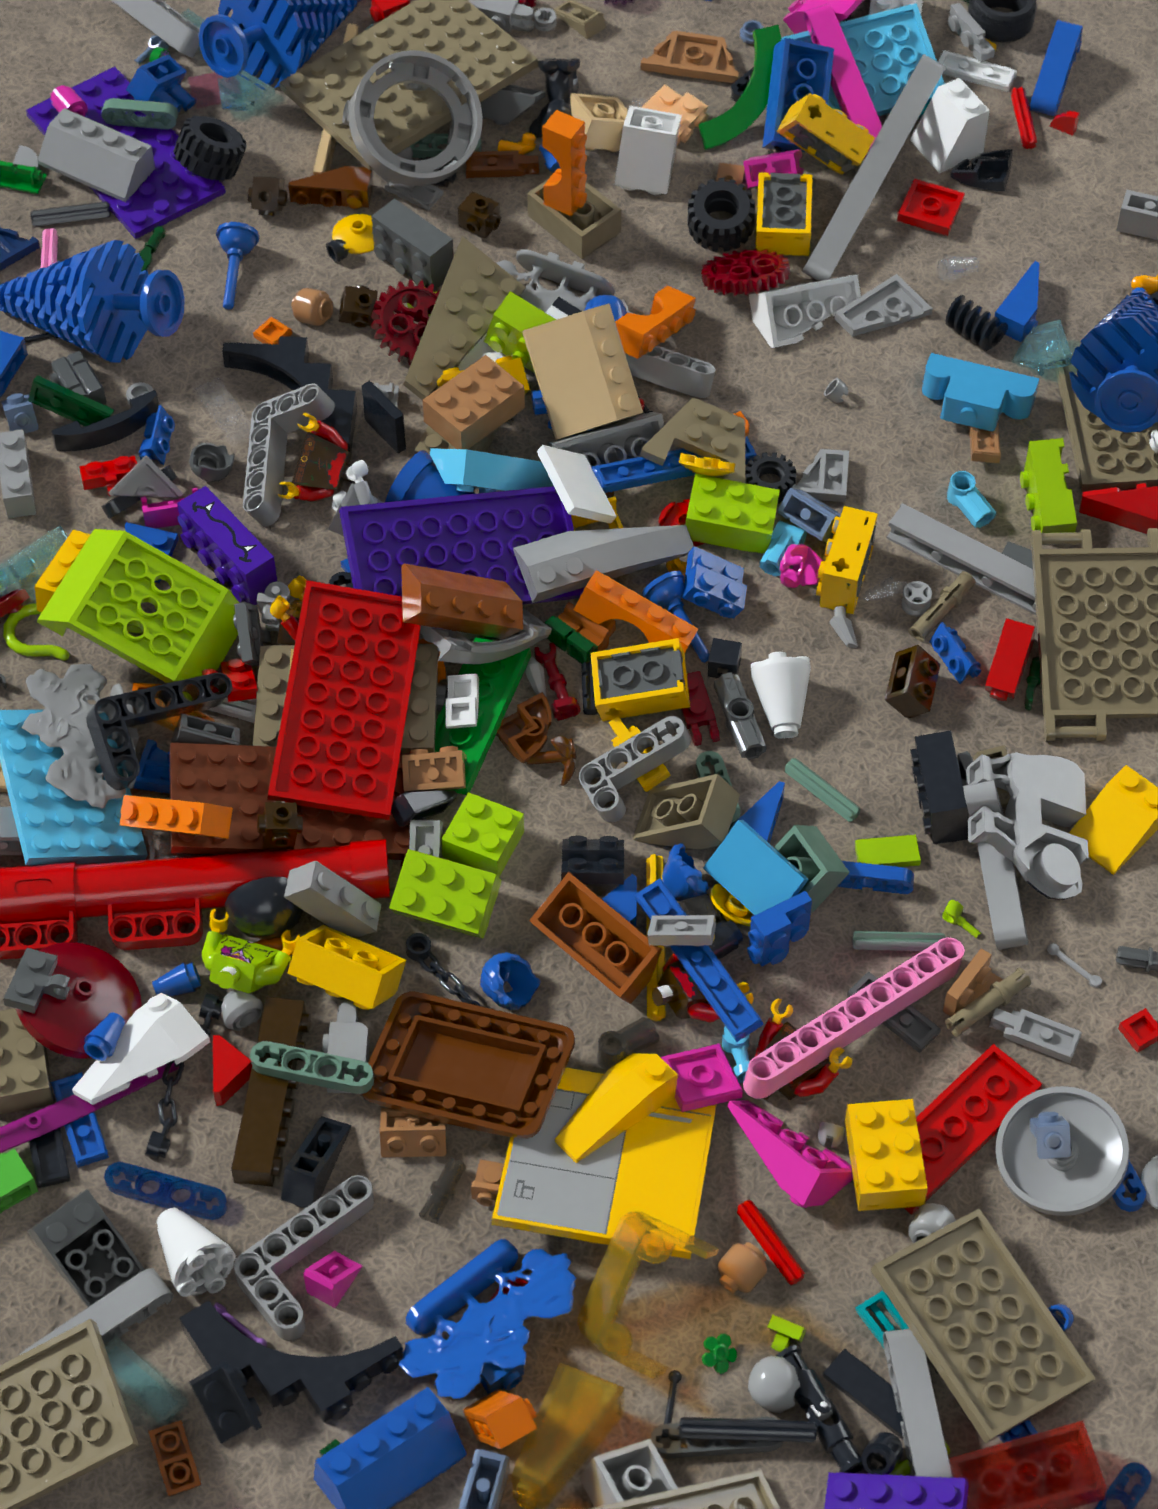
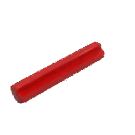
(1023, 118)
(770, 1242)

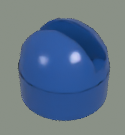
(1066, 1312)

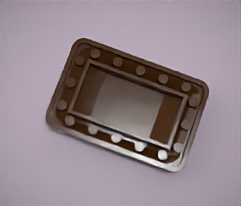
(468, 1065)

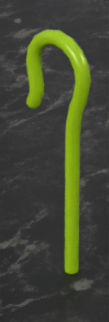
(36, 650)

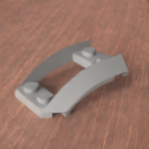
(458, 649)

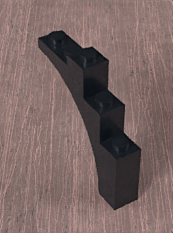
(290, 366)
(283, 1375)

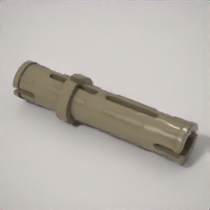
(949, 598)
(999, 994)

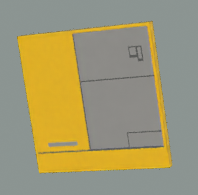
(646, 1169)

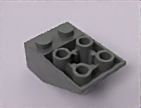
(86, 1248)

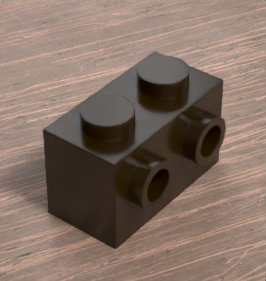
(912, 681)

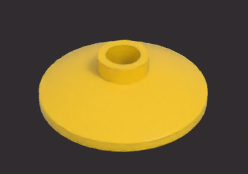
(357, 240)
(730, 906)

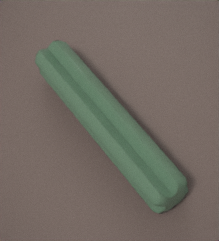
(822, 789)
(894, 940)

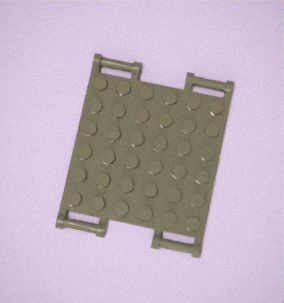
(1095, 631)

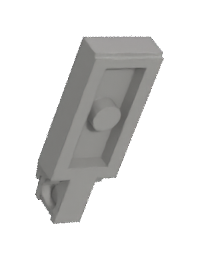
(970, 32)
(1037, 1033)

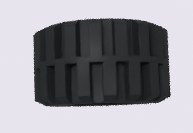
(210, 148)
(721, 197)

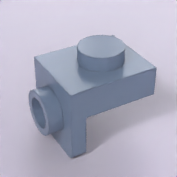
(20, 413)
(1051, 1135)

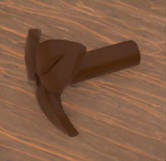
(564, 753)

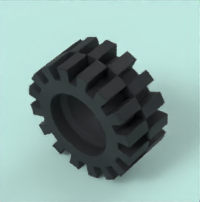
(771, 465)

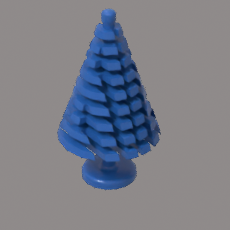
(269, 35)
(98, 300)
(1121, 365)

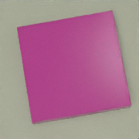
(703, 1078)

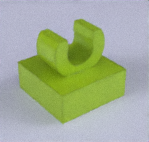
(785, 1332)

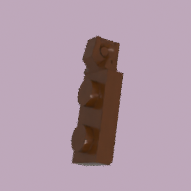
(501, 164)

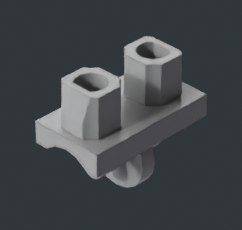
(265, 600)

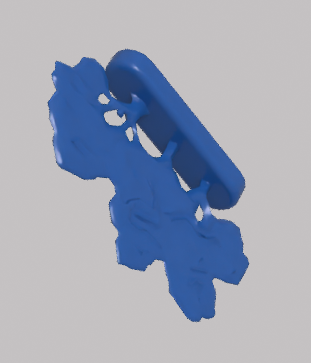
(489, 1329)

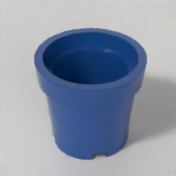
(420, 481)

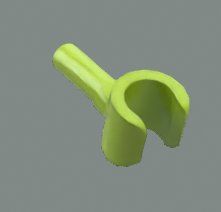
(953, 915)

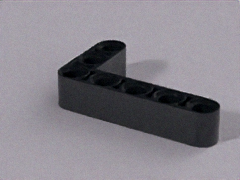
(147, 711)

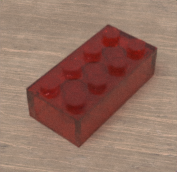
(1033, 1472)

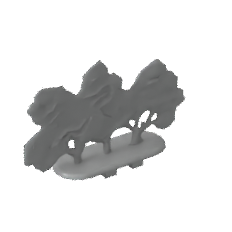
(560, 272)
(65, 726)

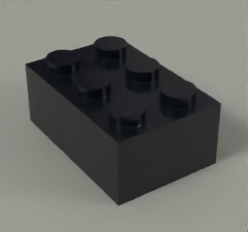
(940, 787)

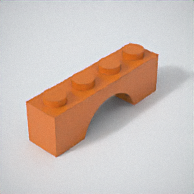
(565, 140)
(668, 315)
(608, 600)
(176, 816)

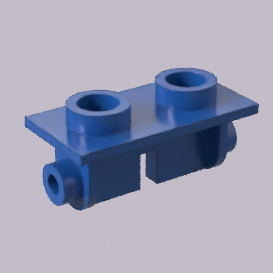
(157, 435)
(951, 650)

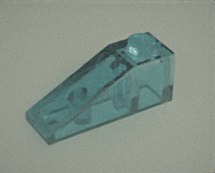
(30, 560)

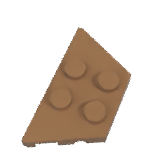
(692, 57)

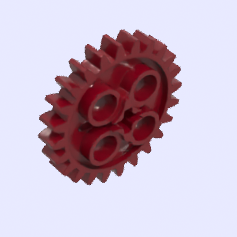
(745, 272)
(406, 341)

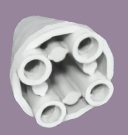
(782, 691)
(193, 1254)

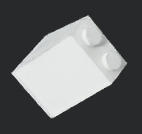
(952, 126)
(647, 150)

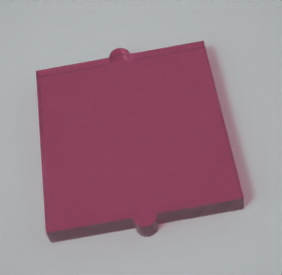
(205, 89)

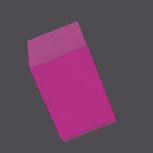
(331, 1277)

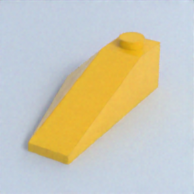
(618, 1102)

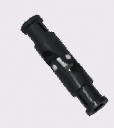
(818, 1407)

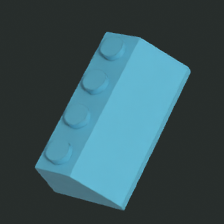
(488, 471)

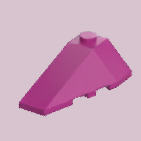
(799, 1170)

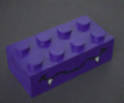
(226, 545)

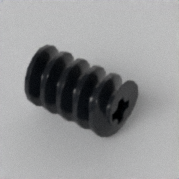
(973, 326)

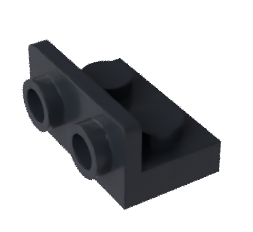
(225, 1401)

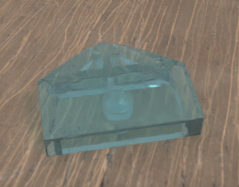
(244, 92)
(1044, 348)

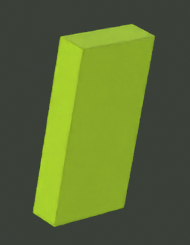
(889, 851)

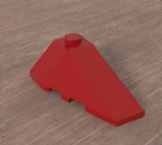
(1128, 508)

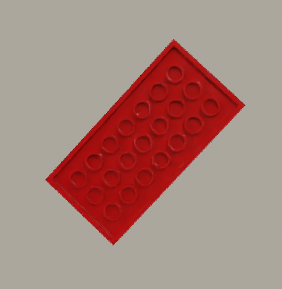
(345, 702)

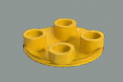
(706, 465)

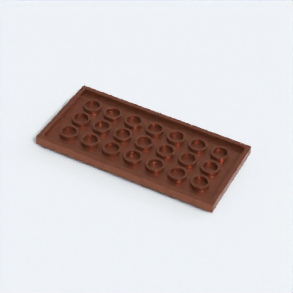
(241, 780)

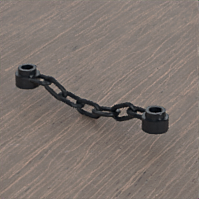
(423, 941)
(158, 1143)

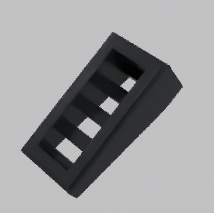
(420, 805)

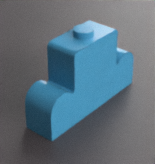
(976, 392)

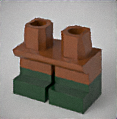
(579, 634)

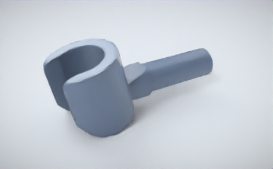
(154, 41)

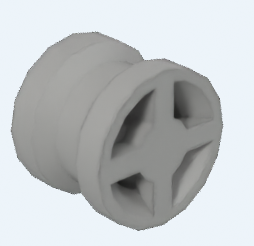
(916, 591)

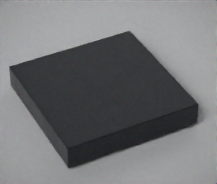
(384, 417)

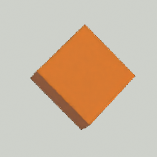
(271, 331)

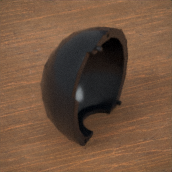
(261, 909)

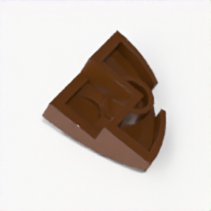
(527, 729)

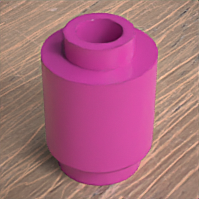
(67, 98)

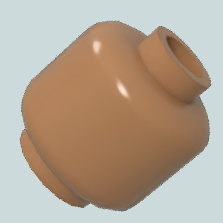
(312, 306)
(742, 1268)

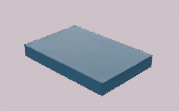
(754, 870)

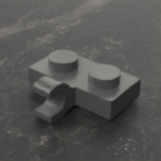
(250, 634)
(33, 980)

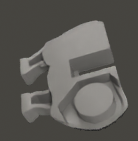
(1038, 790)

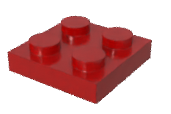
(930, 207)

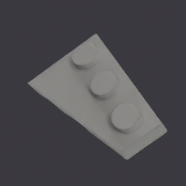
(883, 307)

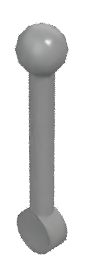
(1095, 980)

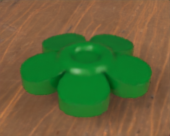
(719, 1353)

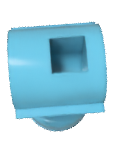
(739, 1052)

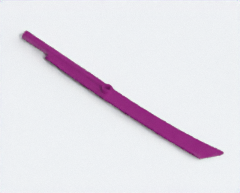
(63, 1113)

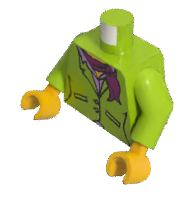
(243, 963)

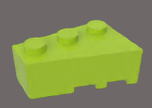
(1047, 488)

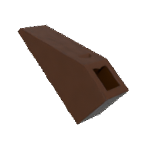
(337, 187)

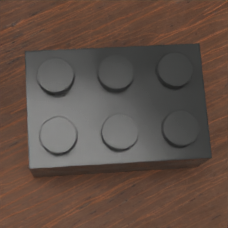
(411, 244)

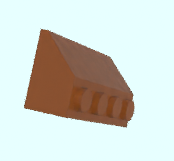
(460, 602)
(598, 938)

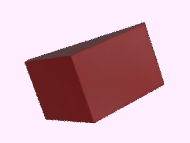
(230, 1070)

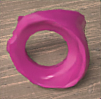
(805, 566)

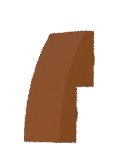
(174, 1458)

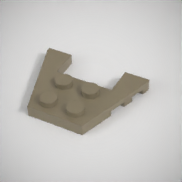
(705, 432)

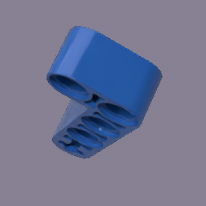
(1056, 67)

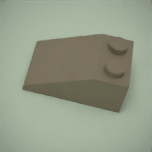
(688, 813)

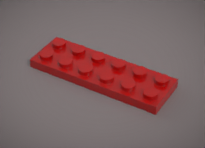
(969, 1114)

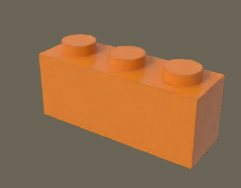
(500, 1418)

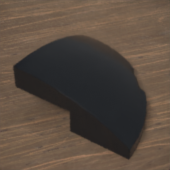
(984, 168)

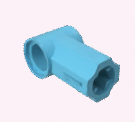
(969, 499)
(782, 538)

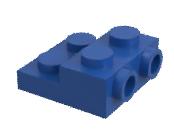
(714, 583)
(776, 926)

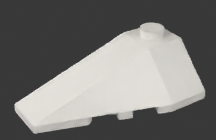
(791, 311)
(149, 1039)

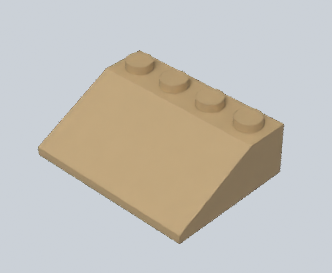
(582, 371)

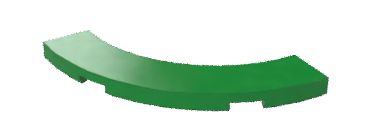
(754, 98)

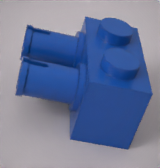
(161, 82)

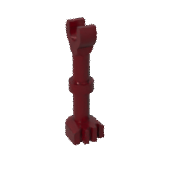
(564, 706)

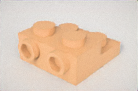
(691, 109)

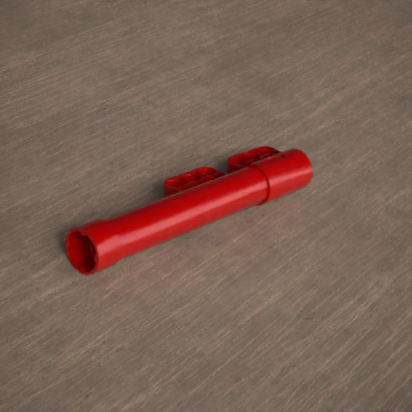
(159, 892)

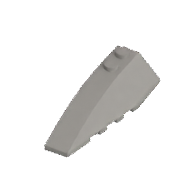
(571, 558)

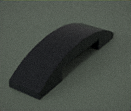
(109, 430)

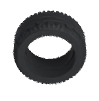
(1002, 25)

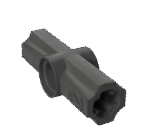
(743, 728)

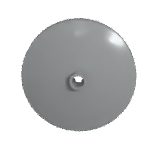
(1067, 1183)

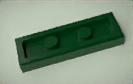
(67, 402)

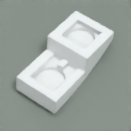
(462, 701)

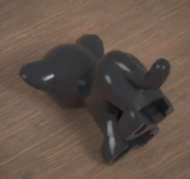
(560, 83)

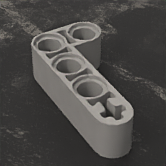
(637, 764)

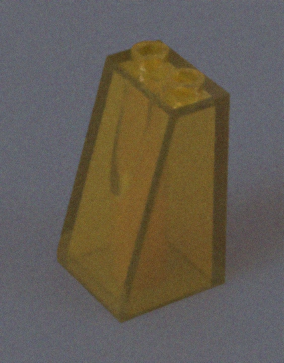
(570, 1427)

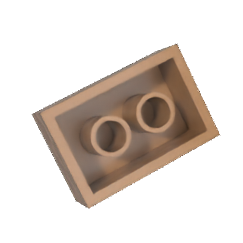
(473, 403)

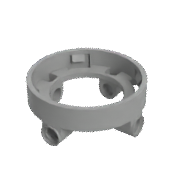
(417, 72)

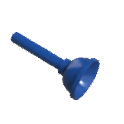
(237, 241)
(667, 593)

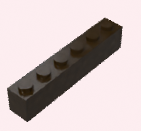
(268, 1098)

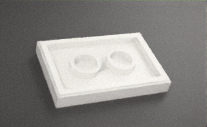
(576, 484)

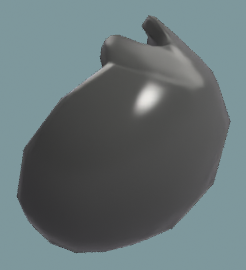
(208, 455)

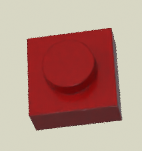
(1140, 1030)

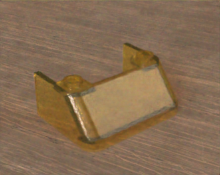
(634, 1239)

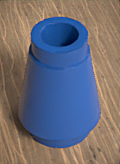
(178, 981)
(104, 1037)

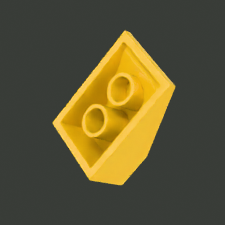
(1119, 819)

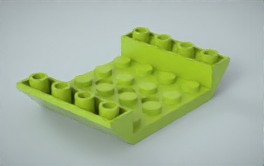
(105, 596)

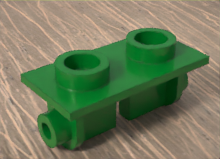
(21, 178)

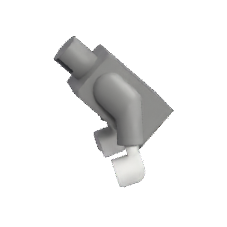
(356, 495)

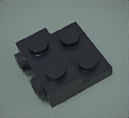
(594, 859)

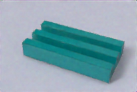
(870, 1322)

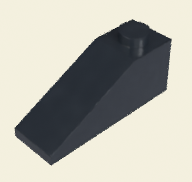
(314, 1162)

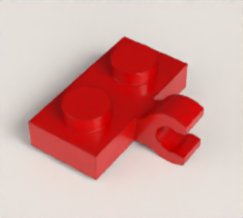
(106, 473)
(242, 679)

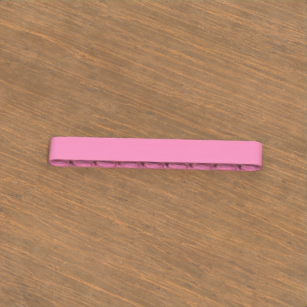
(853, 1018)

